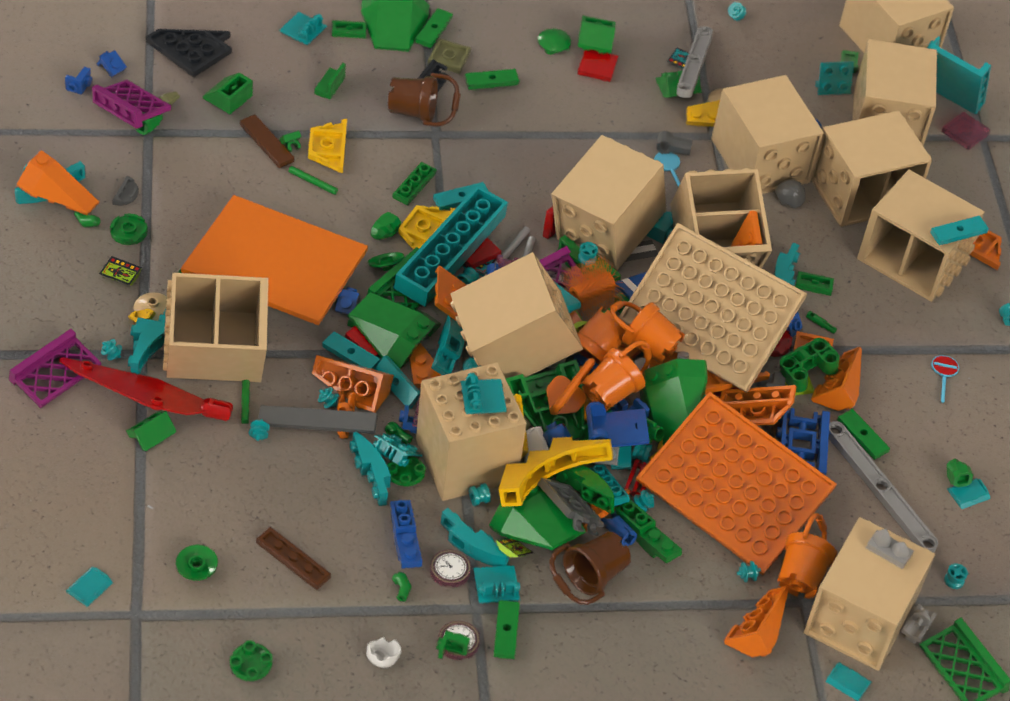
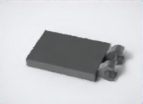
(571, 505)

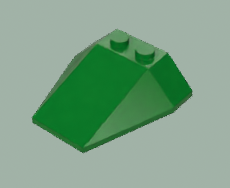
(394, 22)
(392, 327)
(674, 392)
(535, 398)
(535, 522)

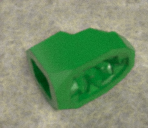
(149, 124)
(385, 226)
(959, 473)

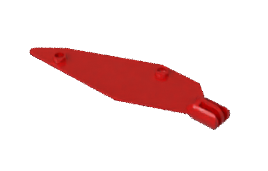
(150, 391)

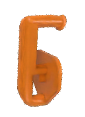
(565, 395)

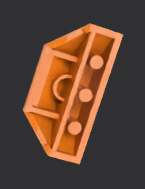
(761, 404)

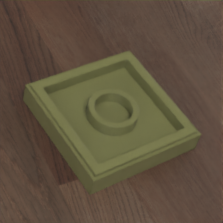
(450, 54)

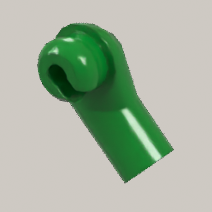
(87, 220)
(394, 428)
(405, 585)

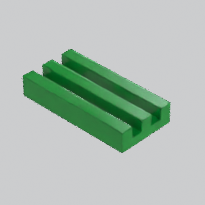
(349, 29)
(814, 283)

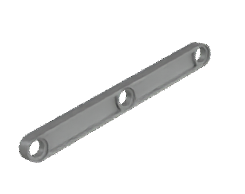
(694, 62)
(889, 497)

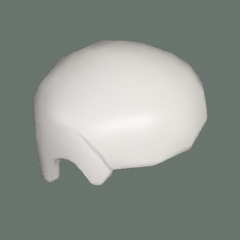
(383, 653)

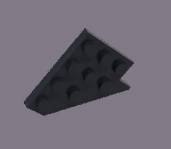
(191, 49)

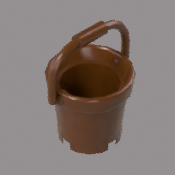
(419, 98)
(591, 565)

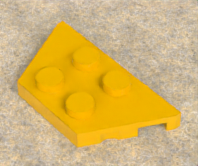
(328, 145)
(422, 224)

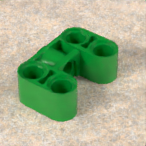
(813, 354)

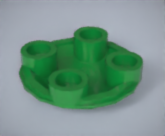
(554, 40)
(409, 474)
(251, 661)

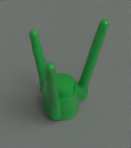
(655, 431)

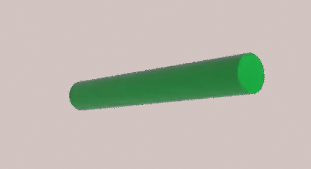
(313, 180)
(245, 401)

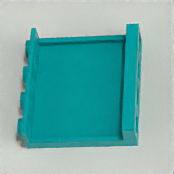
(960, 80)

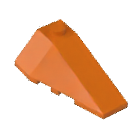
(51, 181)
(346, 378)
(841, 389)
(761, 626)

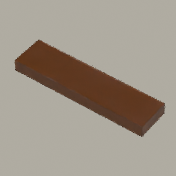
(267, 141)
(293, 558)

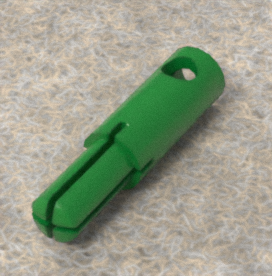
(820, 322)

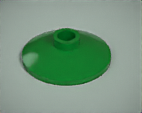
(386, 260)
(196, 556)

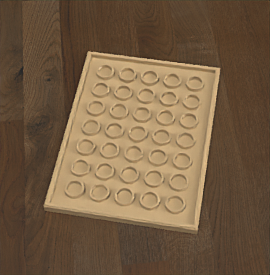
(720, 303)

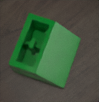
(596, 34)
(669, 81)
(230, 92)

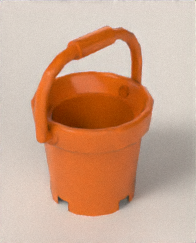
(651, 327)
(600, 335)
(616, 376)
(806, 559)

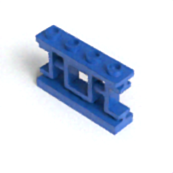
(817, 446)

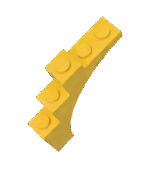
(563, 454)

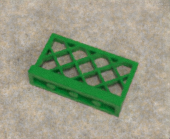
(387, 282)
(977, 651)

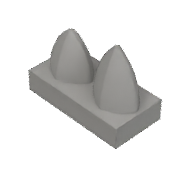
(889, 548)

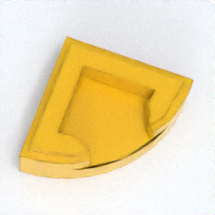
(146, 313)

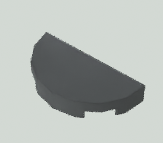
(127, 192)

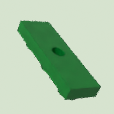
(434, 28)
(491, 79)
(414, 183)
(864, 434)
(506, 629)

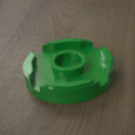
(128, 229)

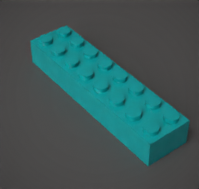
(451, 244)

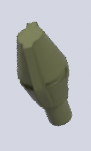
(170, 97)

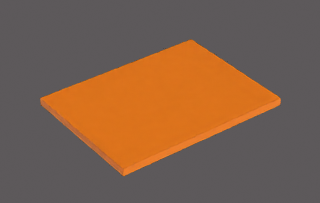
(300, 260)
(736, 482)

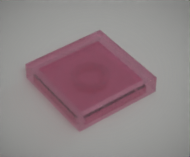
(965, 130)

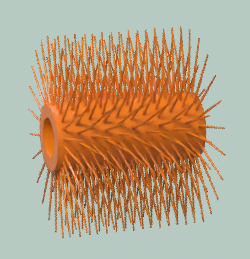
(595, 287)

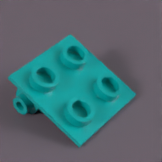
(304, 27)
(835, 78)
(482, 395)
(395, 449)
(496, 584)

